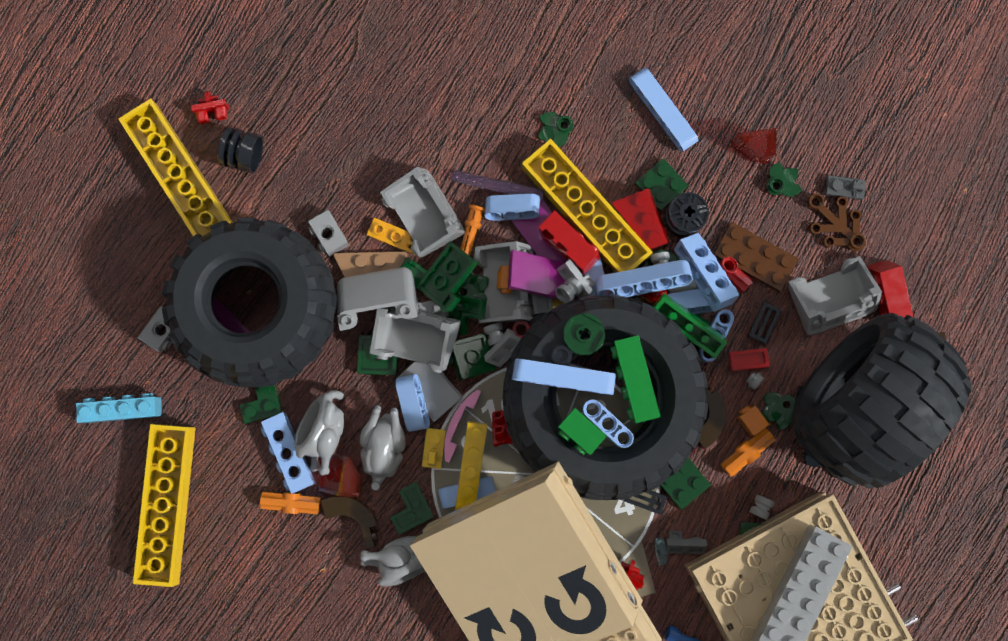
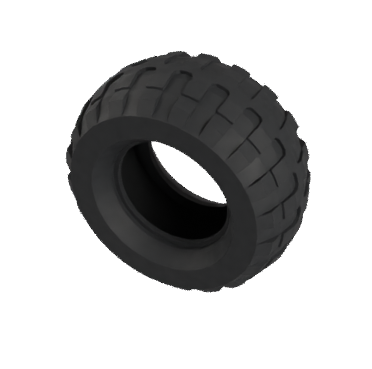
(659, 444)

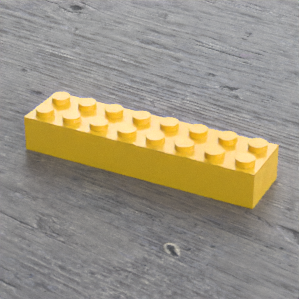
(174, 168)
(585, 208)
(164, 505)

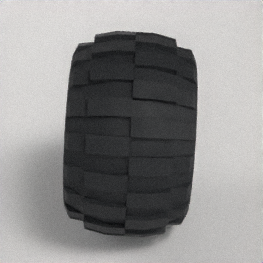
(290, 338)
(881, 401)

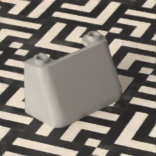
(423, 211)
(376, 291)
(835, 297)
(500, 306)
(418, 339)

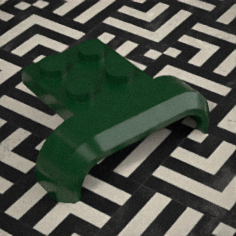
(443, 276)

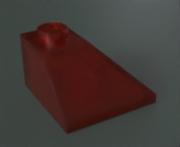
(756, 145)
(342, 478)

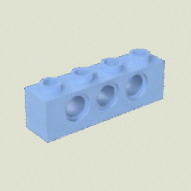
(707, 272)
(305, 476)

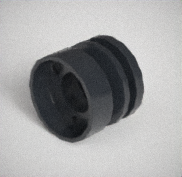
(240, 150)
(677, 220)

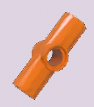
(747, 452)
(290, 503)

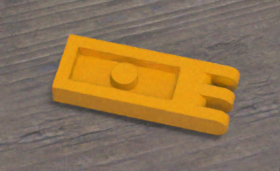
(390, 235)

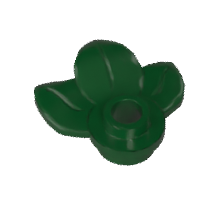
(553, 128)
(784, 179)
(475, 286)
(776, 411)

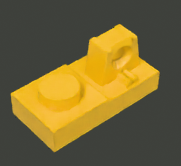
(434, 448)

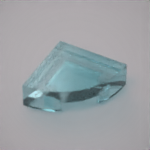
(661, 551)

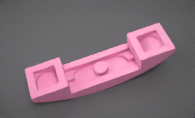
(470, 402)

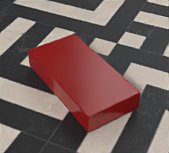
(748, 359)

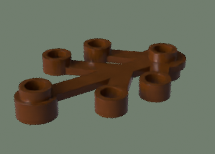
(839, 224)

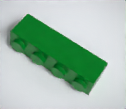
(692, 326)
(635, 379)

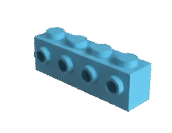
(123, 409)

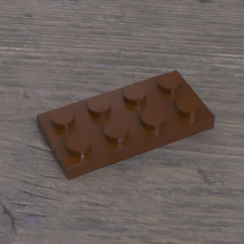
(756, 256)

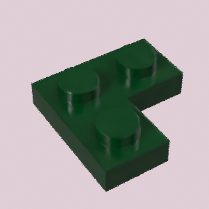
(466, 308)
(265, 407)
(416, 512)

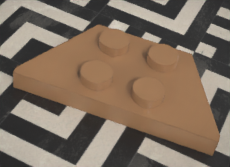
(363, 263)

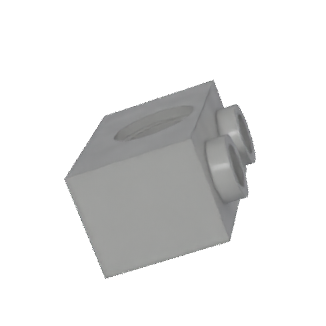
(323, 223)
(151, 334)

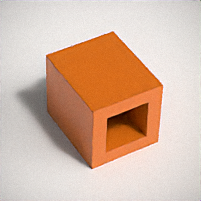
(752, 420)

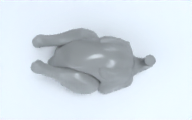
(320, 431)
(382, 445)
(395, 562)

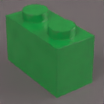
(581, 432)

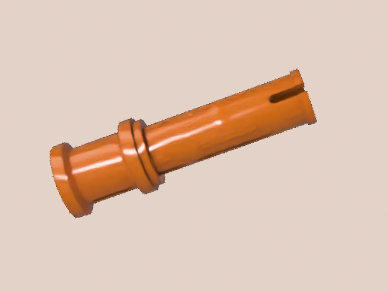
(472, 225)

